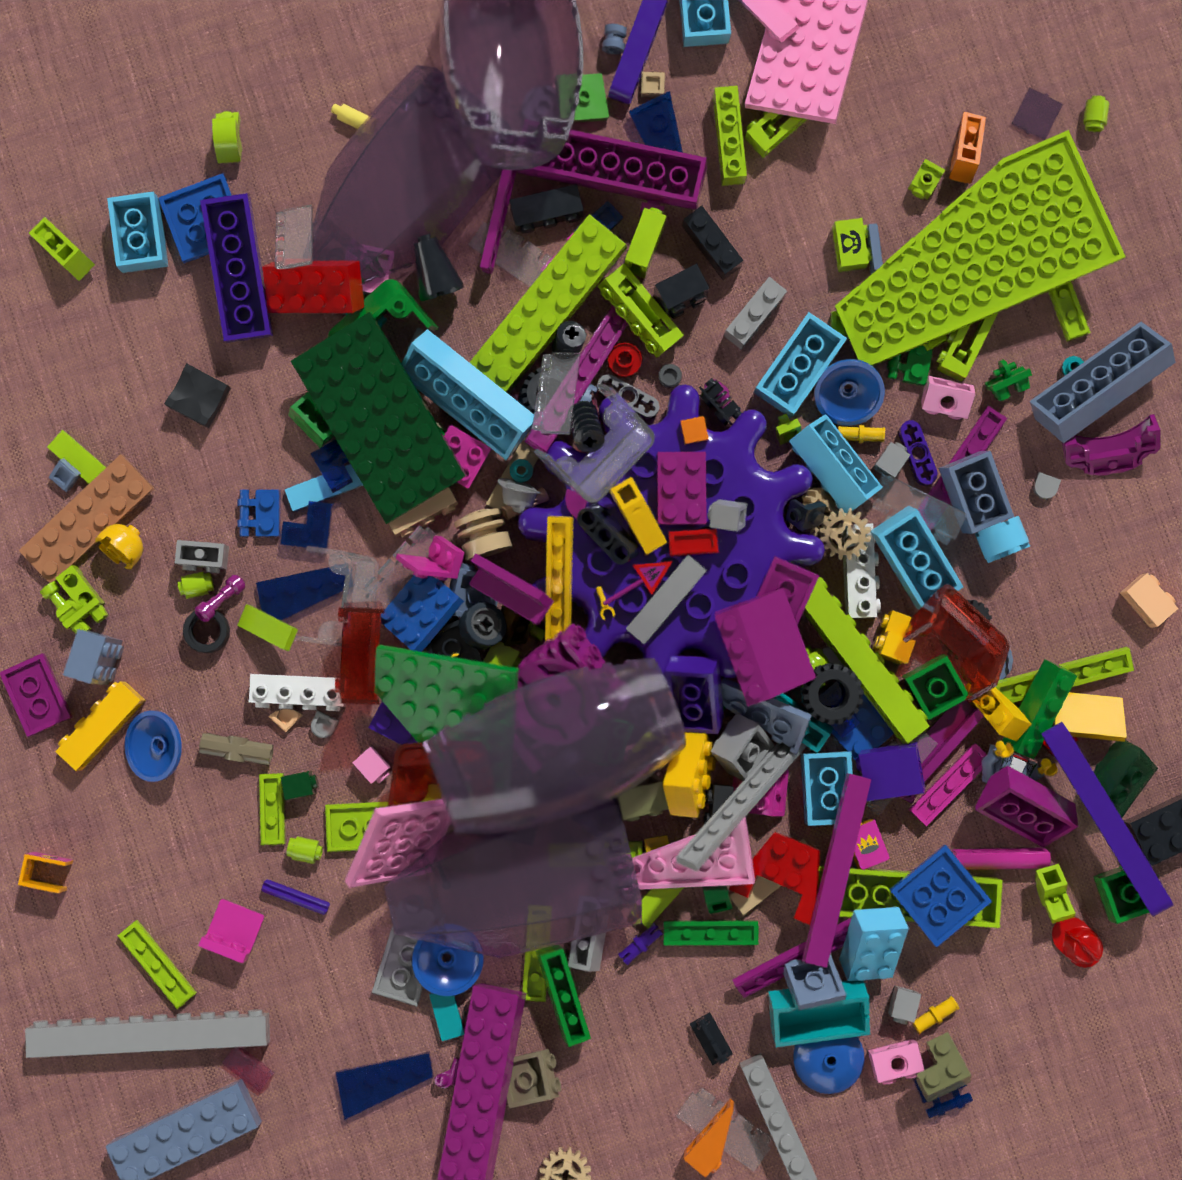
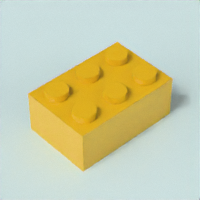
(689, 776)

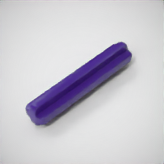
(295, 897)

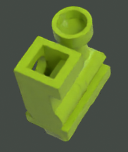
(82, 601)

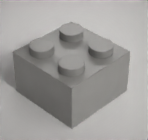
(741, 747)

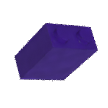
(892, 771)

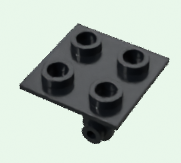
(726, 413)

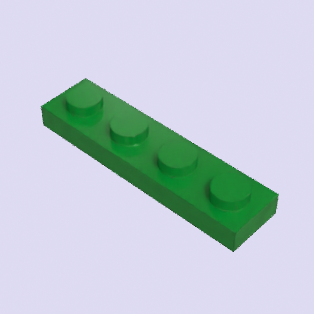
(711, 932)

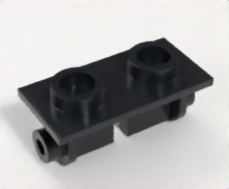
(711, 1039)

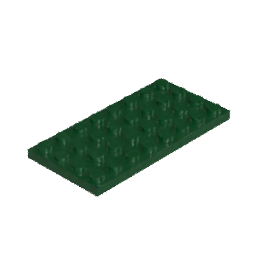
(378, 418)

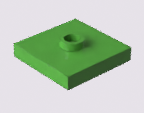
(592, 100)

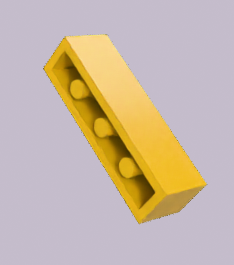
(100, 725)

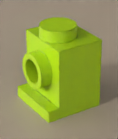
(929, 171)

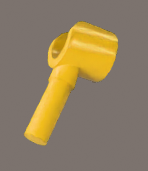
(602, 598)

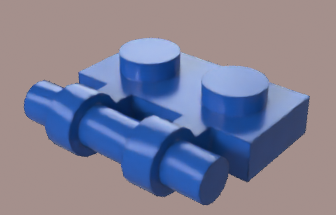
(267, 513)

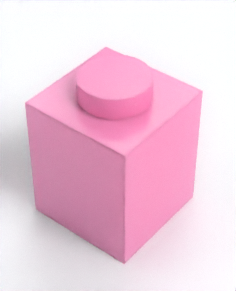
(372, 766)

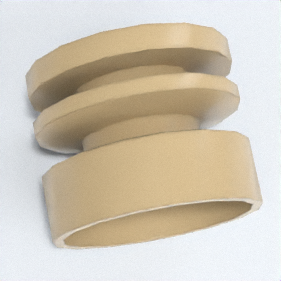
(483, 533)

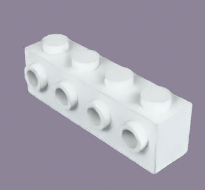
(860, 580)
(294, 690)

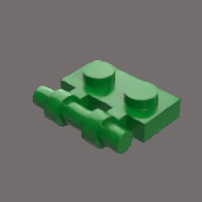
(916, 366)

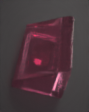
(248, 1068)

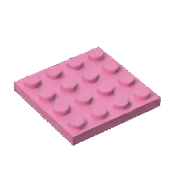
(396, 840)

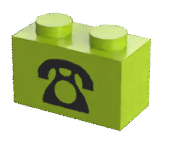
(850, 244)

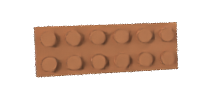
(77, 525)

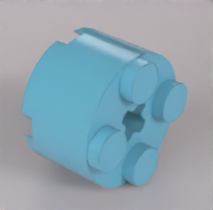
(1002, 539)

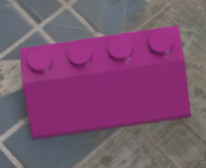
(1027, 807)

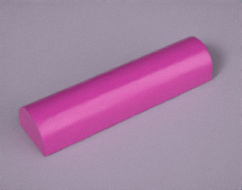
(1003, 858)

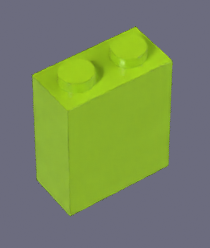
(645, 241)

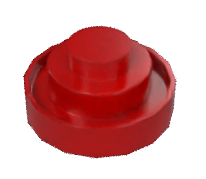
(624, 360)

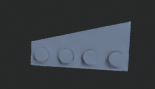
(777, 718)

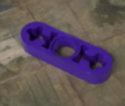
(905, 439)

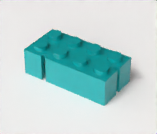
(819, 1023)

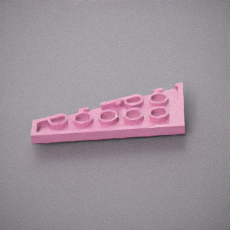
(726, 866)

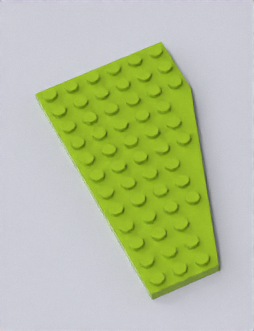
(997, 245)

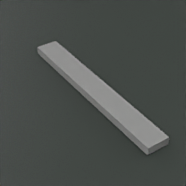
(737, 806)

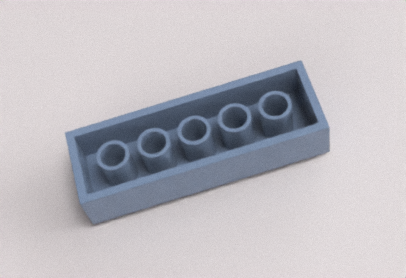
(1102, 381)
(184, 1133)

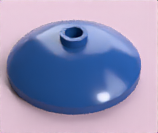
(850, 405)
(153, 746)
(446, 977)
(826, 1078)

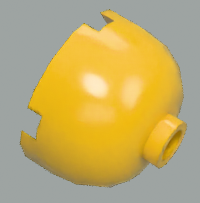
(121, 544)

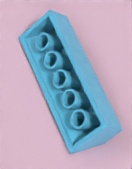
(467, 394)

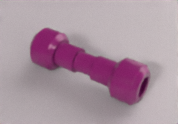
(206, 610)

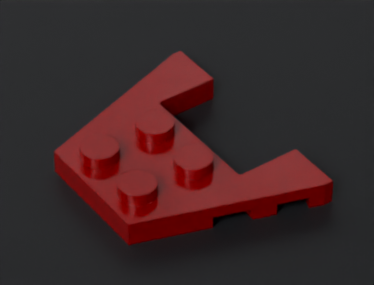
(791, 866)

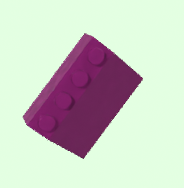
(765, 646)

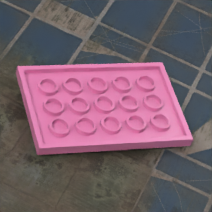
(811, 67)

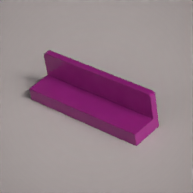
(510, 590)
(949, 732)

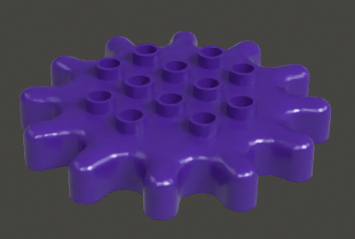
(731, 574)

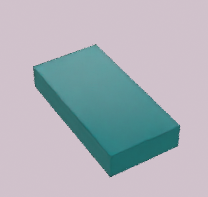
(447, 1016)

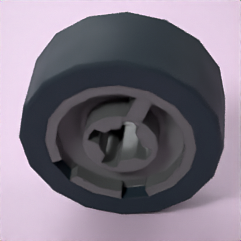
(474, 633)

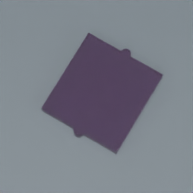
(1037, 113)

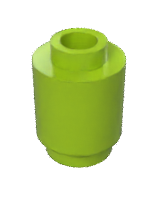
(1096, 114)
(196, 584)
(304, 850)

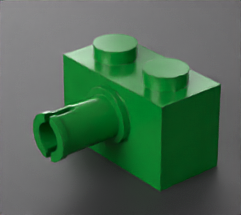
(310, 420)

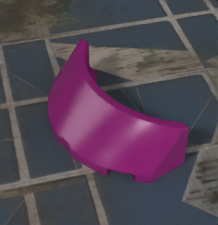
(1114, 452)

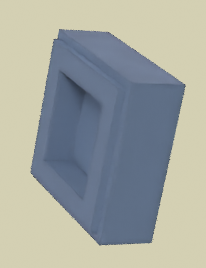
(64, 475)

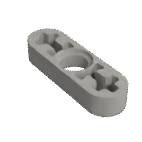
(646, 398)

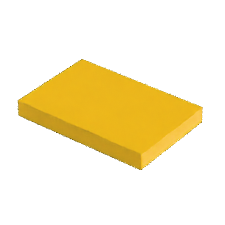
(1093, 717)

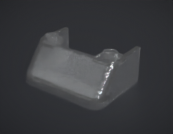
(605, 467)
(358, 572)

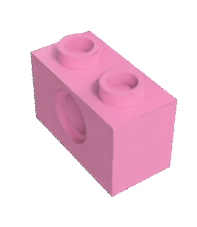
(938, 388)
(883, 1056)

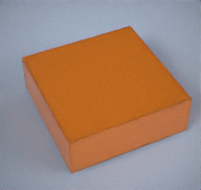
(694, 430)

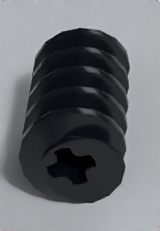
(569, 338)
(586, 427)

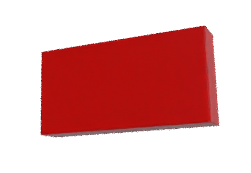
(693, 542)

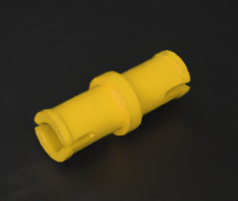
(863, 433)
(935, 1015)

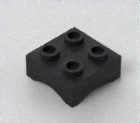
(197, 396)
(715, 798)

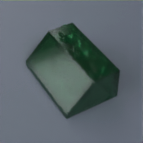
(1124, 774)

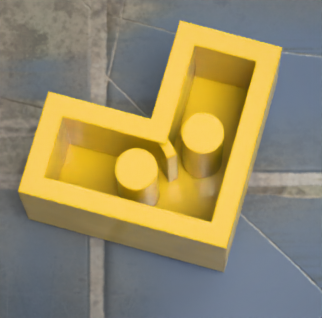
(890, 642)

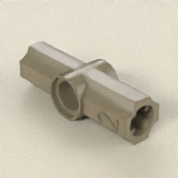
(236, 748)

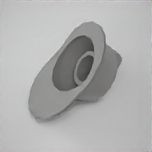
(518, 494)

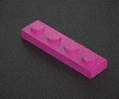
(948, 785)

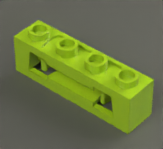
(729, 135)
(760, 139)
(639, 310)
(952, 365)

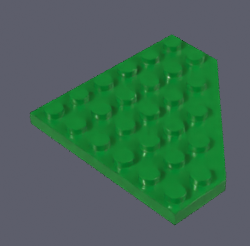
(435, 689)

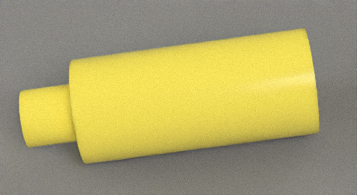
(349, 115)

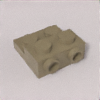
(533, 1079)

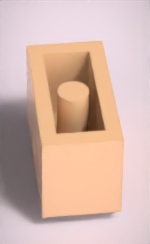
(1149, 600)

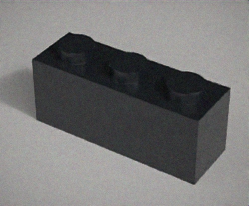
(546, 209)
(712, 242)

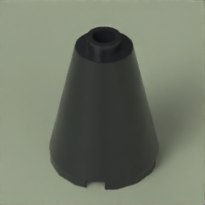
(434, 269)

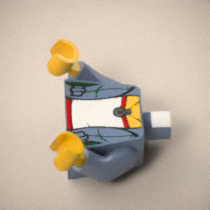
(1002, 755)

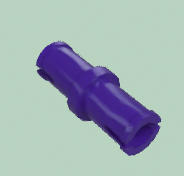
(640, 943)

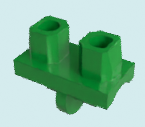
(1006, 376)

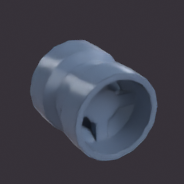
(614, 39)

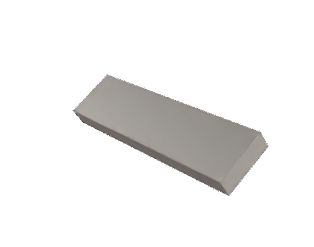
(666, 599)

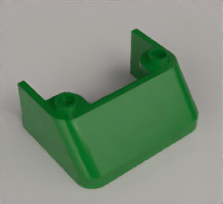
(387, 297)

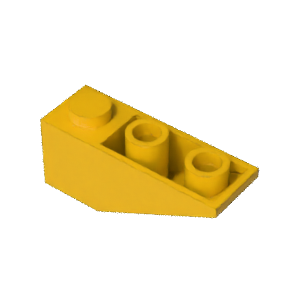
(638, 515)
(1001, 713)

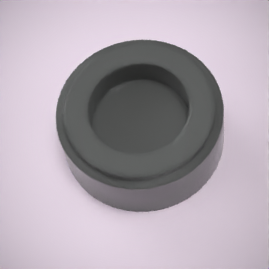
(669, 376)

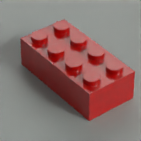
(314, 288)

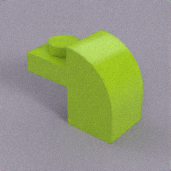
(226, 137)
(1053, 893)

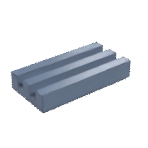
(874, 243)

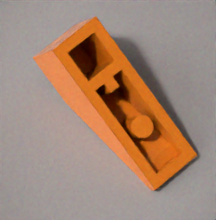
(967, 148)
(707, 1148)

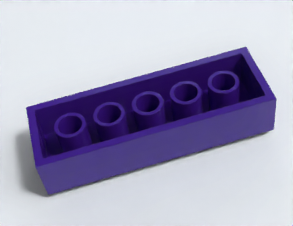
(236, 267)

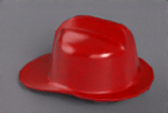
(1077, 942)

